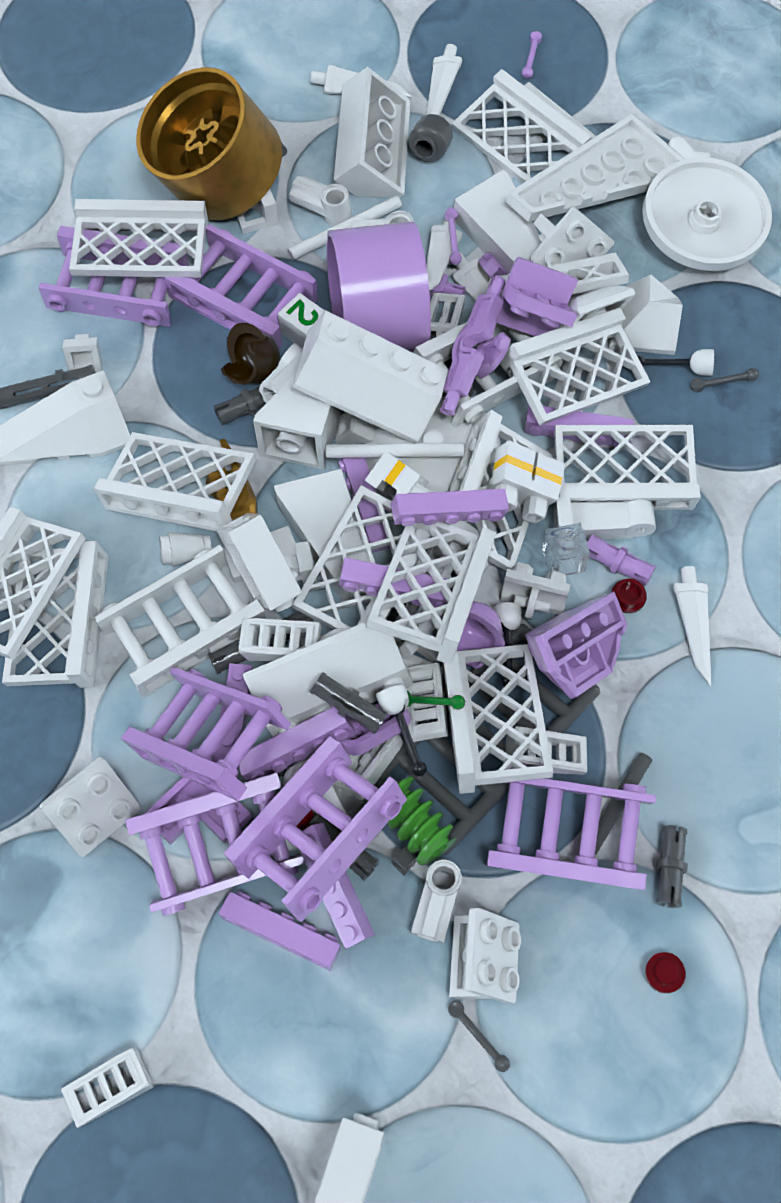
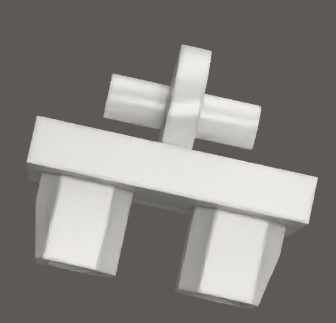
(535, 592)

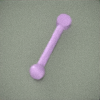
(535, 38)
(451, 215)

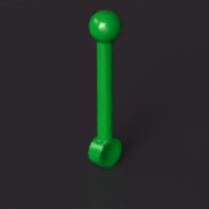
(457, 701)

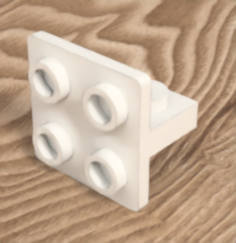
(569, 240)
(90, 806)
(485, 957)

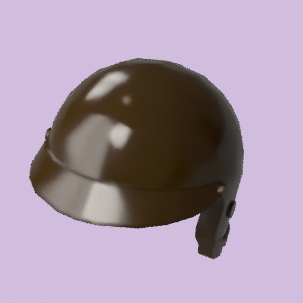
(252, 355)

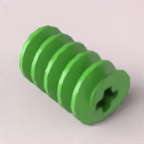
(420, 827)

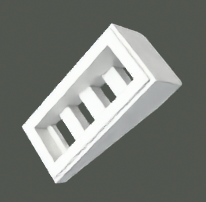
(256, 636)
(427, 679)
(557, 739)
(138, 1072)

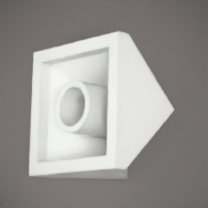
(651, 318)

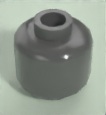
(430, 137)

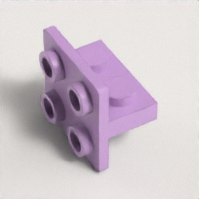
(536, 298)

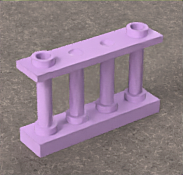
(93, 301)
(226, 312)
(198, 764)
(291, 805)
(187, 816)
(585, 865)

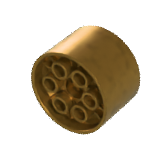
(209, 142)

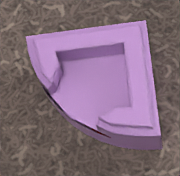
(491, 265)
(493, 353)

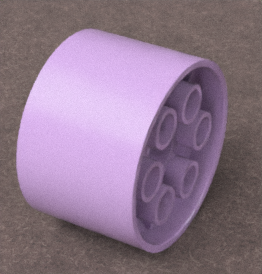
(381, 281)

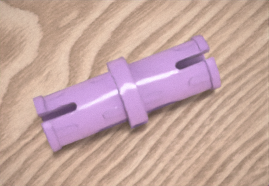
(620, 560)

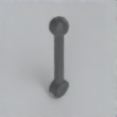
(698, 384)
(456, 1010)

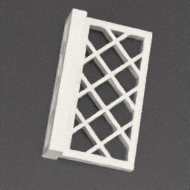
(534, 110)
(141, 218)
(561, 342)
(472, 473)
(662, 495)
(162, 503)
(15, 534)
(327, 555)
(458, 600)
(84, 630)
(464, 725)

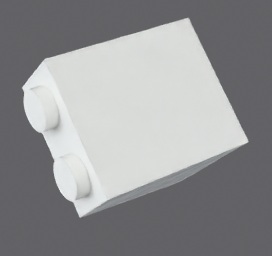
(296, 427)

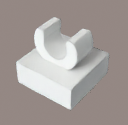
(82, 352)
(302, 564)

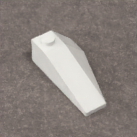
(65, 424)

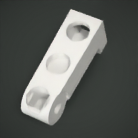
(607, 519)

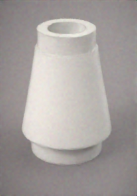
(182, 547)

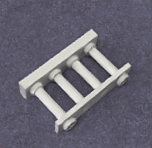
(471, 409)
(182, 654)

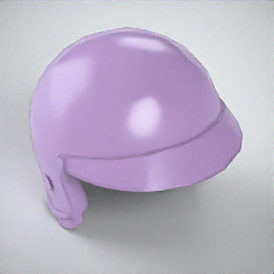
(481, 631)

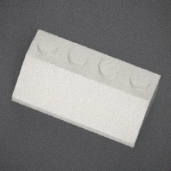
(372, 137)
(369, 377)
(353, 658)

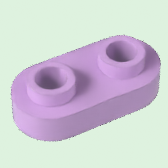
(364, 740)

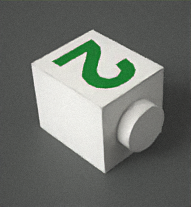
(298, 318)

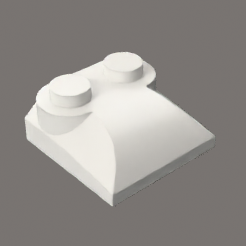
(600, 301)

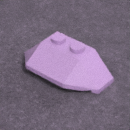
(579, 644)

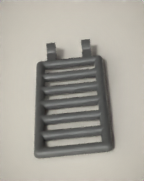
(493, 793)

